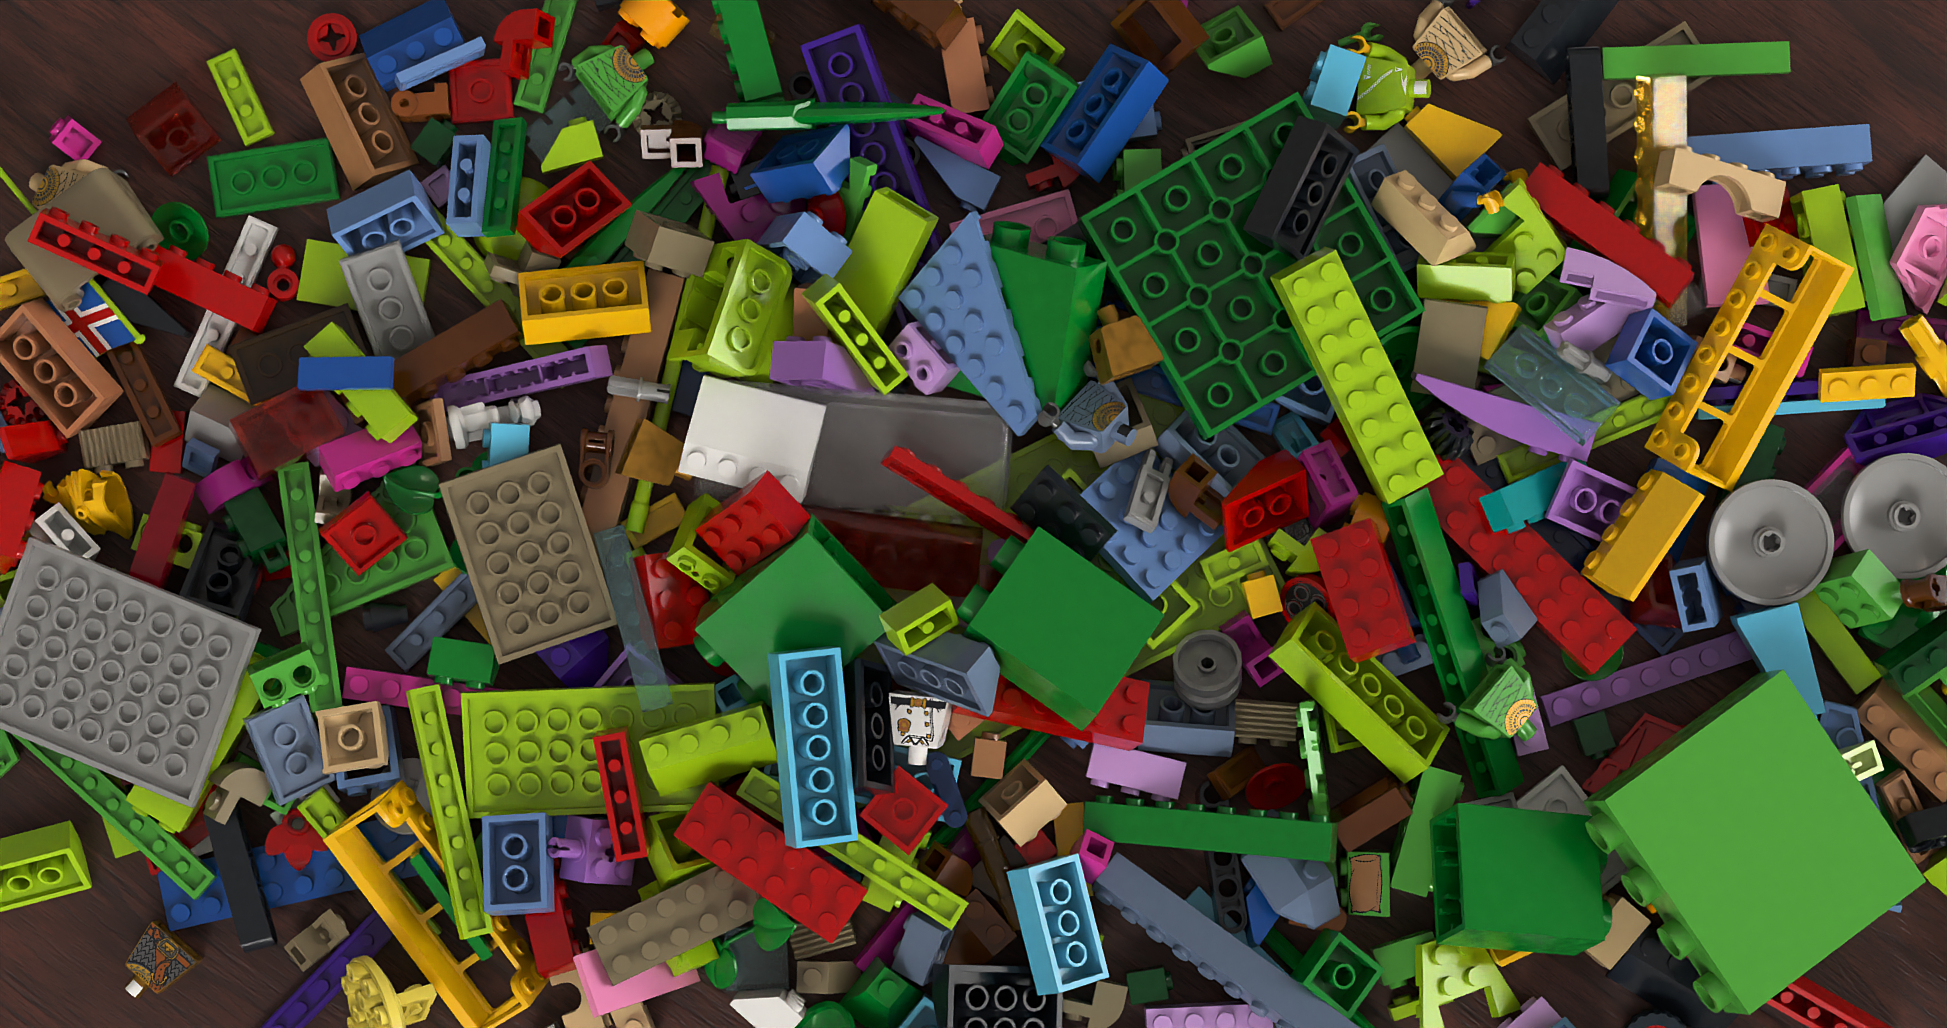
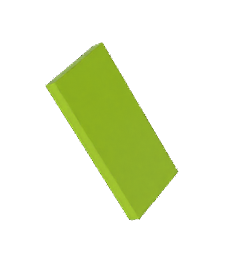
(324, 281)

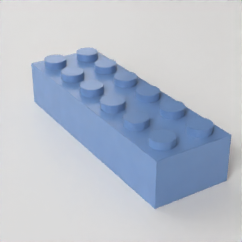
(1793, 150)

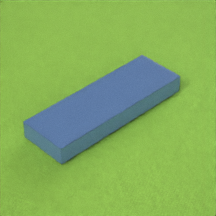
(440, 64)

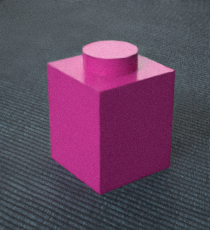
(1093, 854)

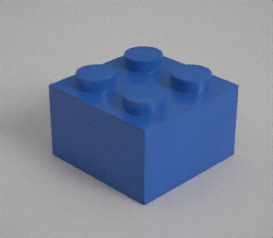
(1651, 354)

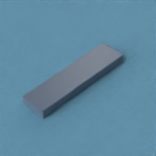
(433, 621)

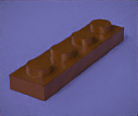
(144, 393)

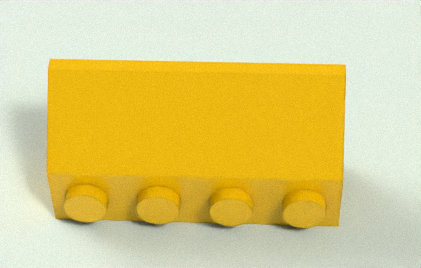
(584, 302)
(1641, 534)

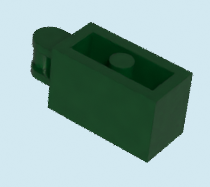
(257, 530)

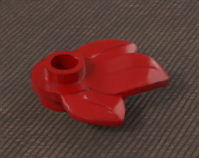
(294, 843)

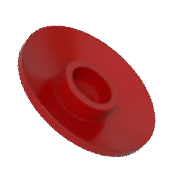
(830, 211)
(1275, 786)

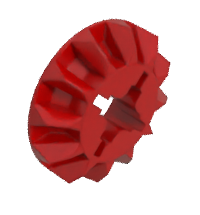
(320, 30)
(15, 414)

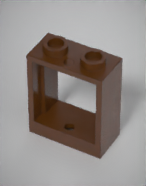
(1178, 19)
(1372, 810)

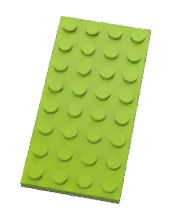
(539, 751)

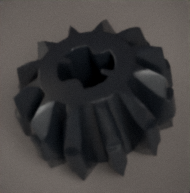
(1447, 433)

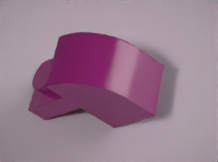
(228, 483)
(1253, 648)

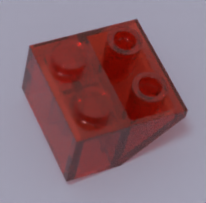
(1656, 600)

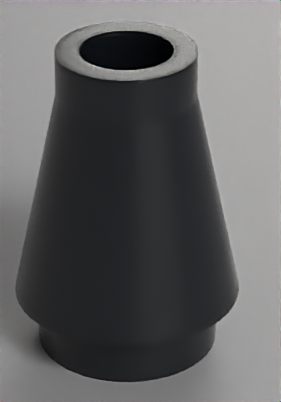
(383, 616)

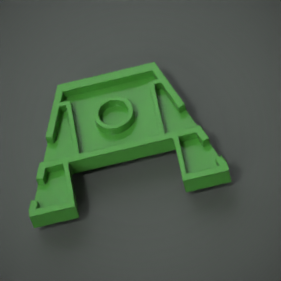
(855, 193)

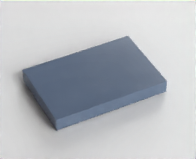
(288, 749)

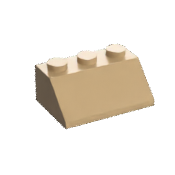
(1421, 219)

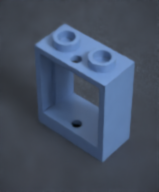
(384, 781)

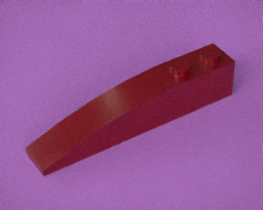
(163, 531)

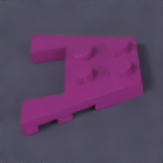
(746, 217)

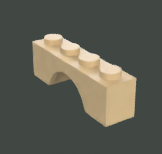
(1753, 193)

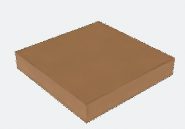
(433, 432)

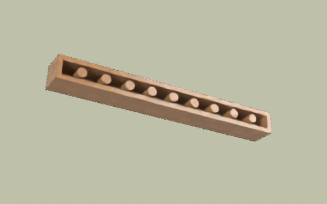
(643, 358)

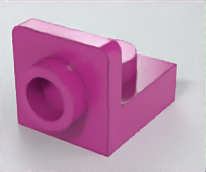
(73, 138)

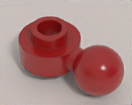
(283, 257)

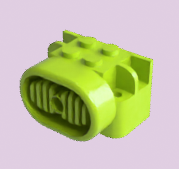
(736, 313)

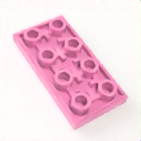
(1720, 243)
(607, 998)

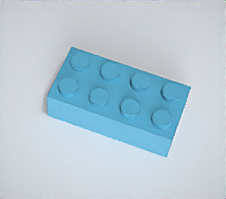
(1058, 924)

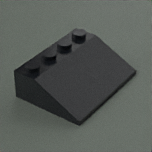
(992, 998)

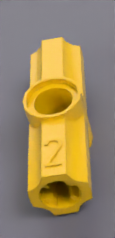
(1929, 350)

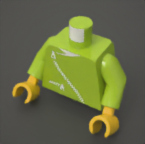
(1384, 88)

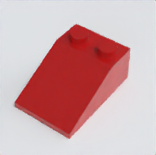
(1265, 500)

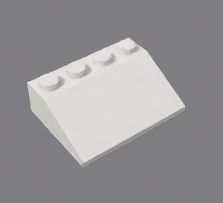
(750, 430)

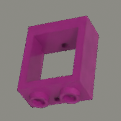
(1331, 496)

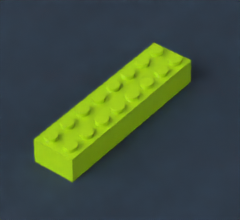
(1356, 375)

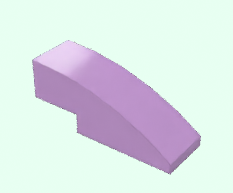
(1606, 279)

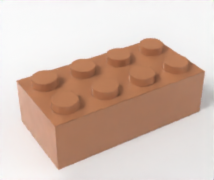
(55, 368)

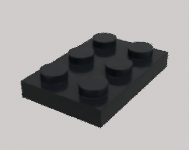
(1063, 514)

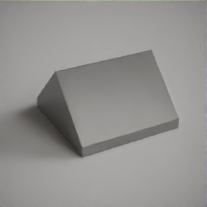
(210, 421)

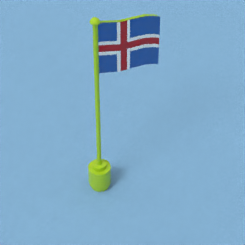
(97, 319)

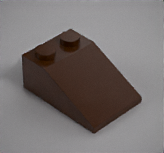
(979, 932)

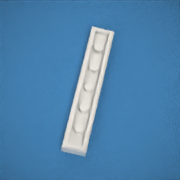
(214, 329)

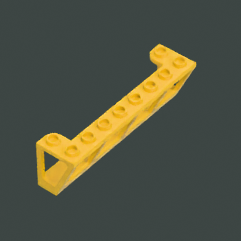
(1771, 371)
(412, 926)

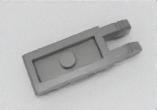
(1148, 492)

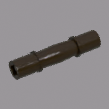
(994, 861)

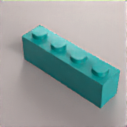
(1523, 499)

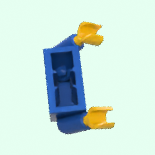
(1475, 188)

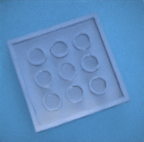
(1142, 558)

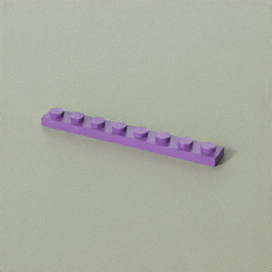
(1644, 678)

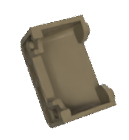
(96, 198)

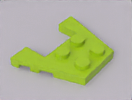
(1531, 238)
(1454, 971)

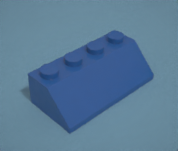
(1104, 112)

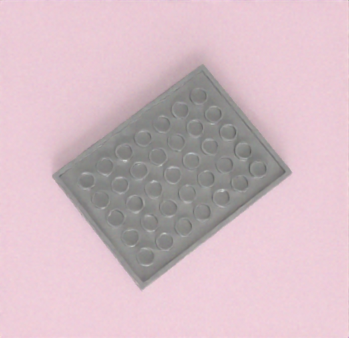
(118, 671)

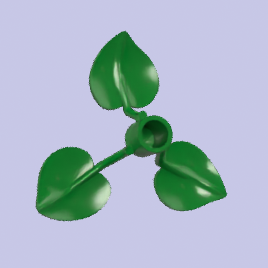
(414, 492)
(771, 931)

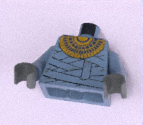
(1091, 418)

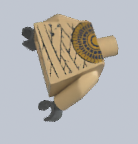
(1448, 45)
(60, 179)

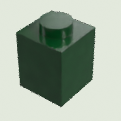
(435, 142)
(1592, 734)
(1148, 984)

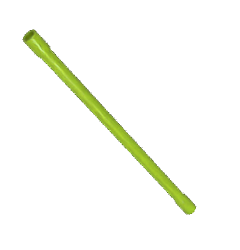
(640, 505)

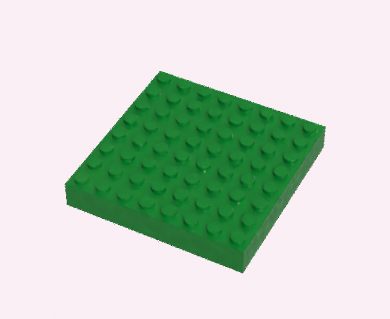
(1206, 282)

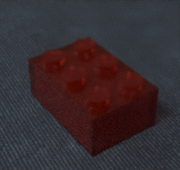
(285, 430)

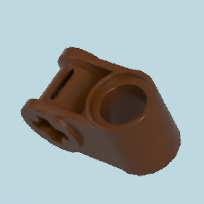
(596, 455)
(1926, 593)

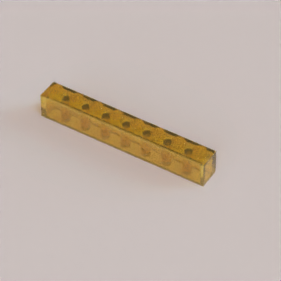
(1660, 126)

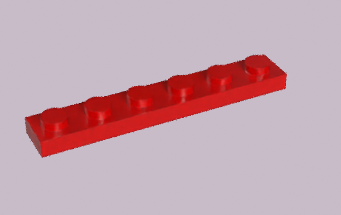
(955, 494)

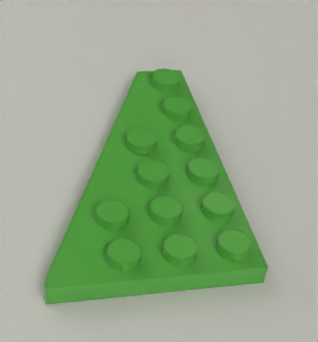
(414, 560)
(1315, 776)

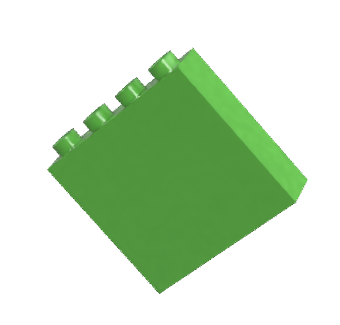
(1751, 844)

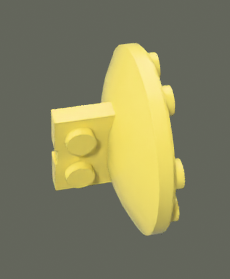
(375, 1002)

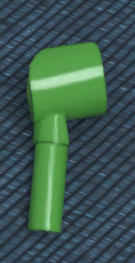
(1365, 32)

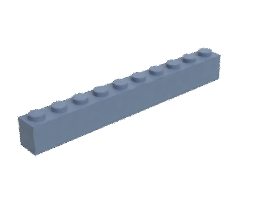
(1212, 949)

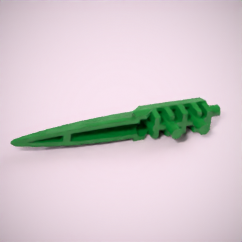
(807, 114)
(614, 234)

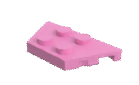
(1922, 255)

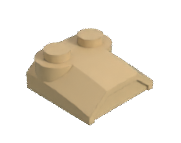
(353, 737)

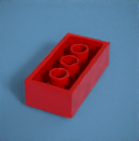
(1363, 590)

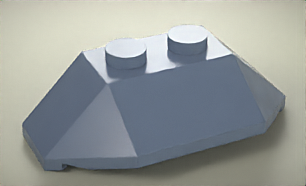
(1295, 887)

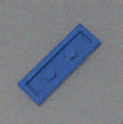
(346, 373)

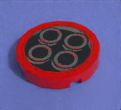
(1303, 591)

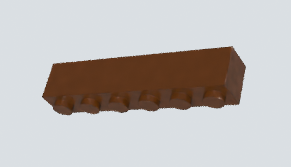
(453, 353)

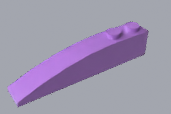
(528, 377)
(1507, 418)

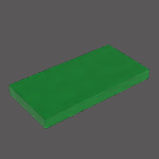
(273, 178)

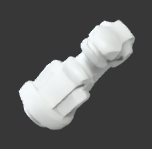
(468, 422)

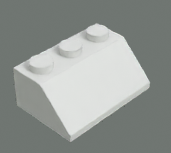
(770, 1007)

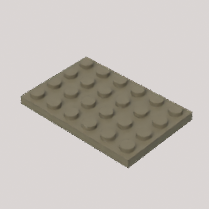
(528, 553)

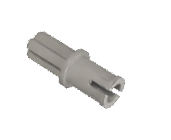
(1584, 361)
(638, 389)

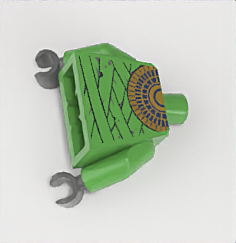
(613, 81)
(1498, 703)

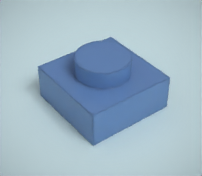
(200, 457)

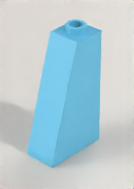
(1779, 642)

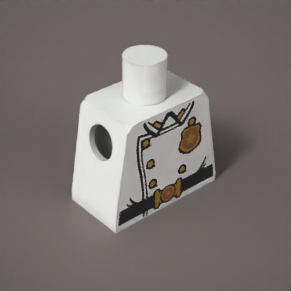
(918, 723)

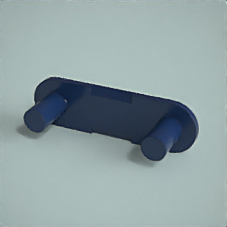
(946, 788)

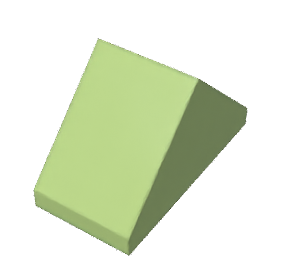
(1863, 759)

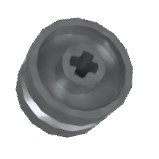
(1207, 670)

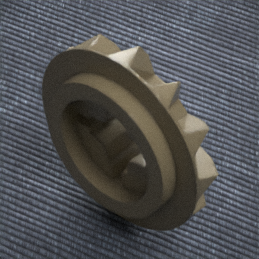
(670, 110)

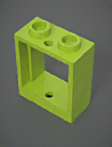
(690, 559)

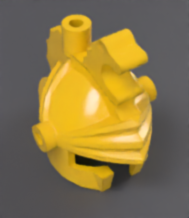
(94, 501)

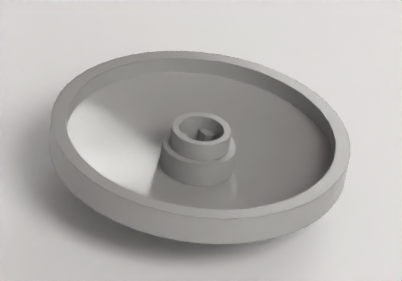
(1899, 513)
(1770, 542)

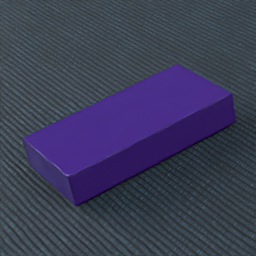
(1469, 584)

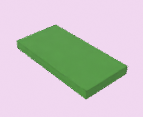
(1873, 254)

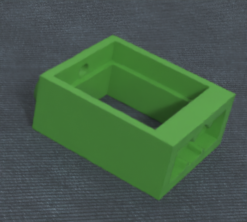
(1930, 706)

